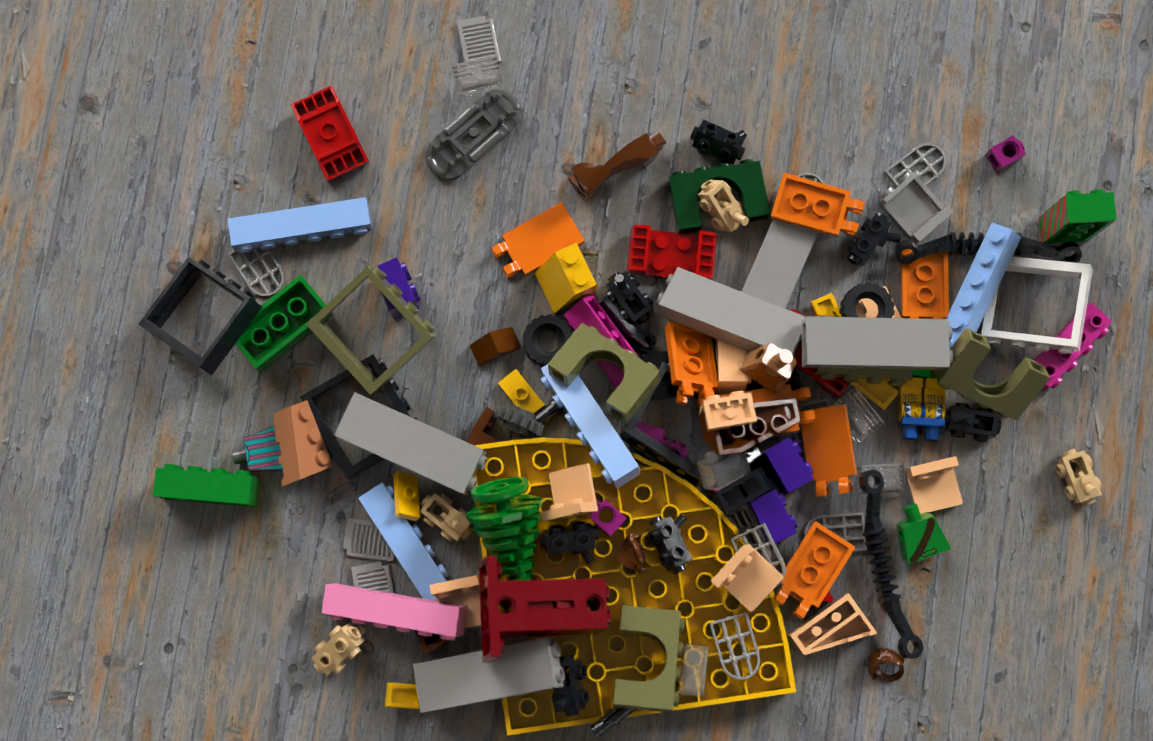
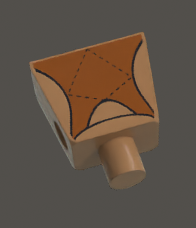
(769, 366)

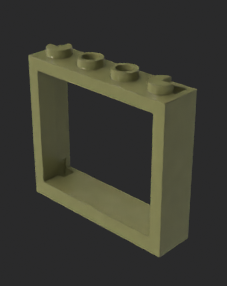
(341, 351)

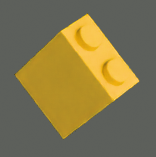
(566, 279)

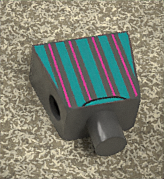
(260, 452)

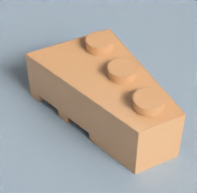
(728, 362)
(831, 626)

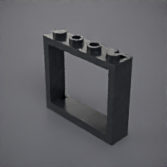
(173, 295)
(326, 432)
(653, 448)

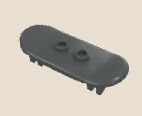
(473, 134)

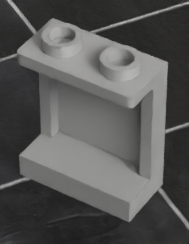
(914, 207)

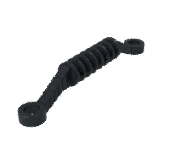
(950, 243)
(889, 599)

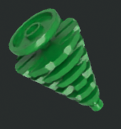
(507, 524)

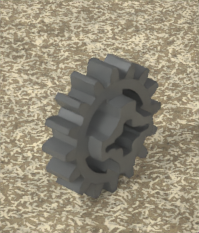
(519, 421)

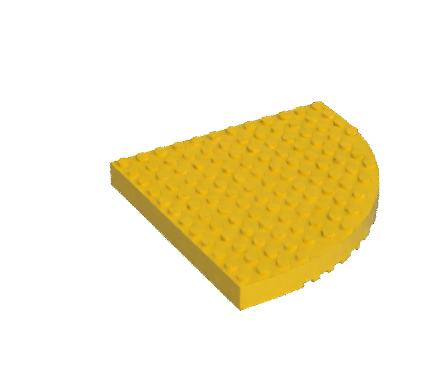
(638, 657)

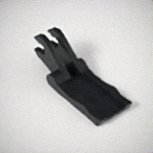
(635, 337)

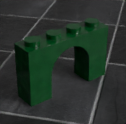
(743, 178)

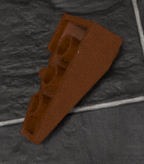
(771, 419)

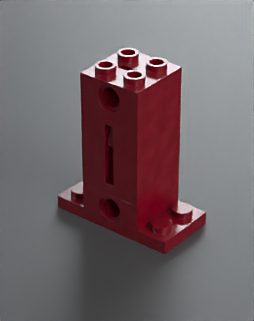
(537, 608)

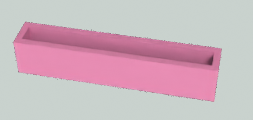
(394, 610)

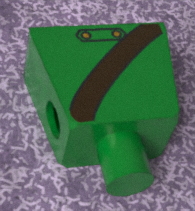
(920, 536)

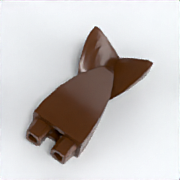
(640, 152)

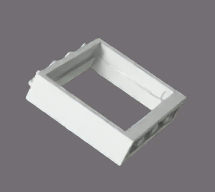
(1044, 343)

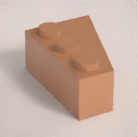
(300, 443)

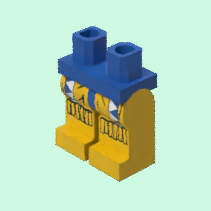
(921, 406)

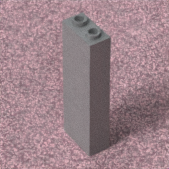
(779, 262)
(728, 313)
(876, 343)
(411, 444)
(467, 681)

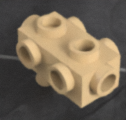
(722, 206)
(1081, 483)
(452, 522)
(342, 645)

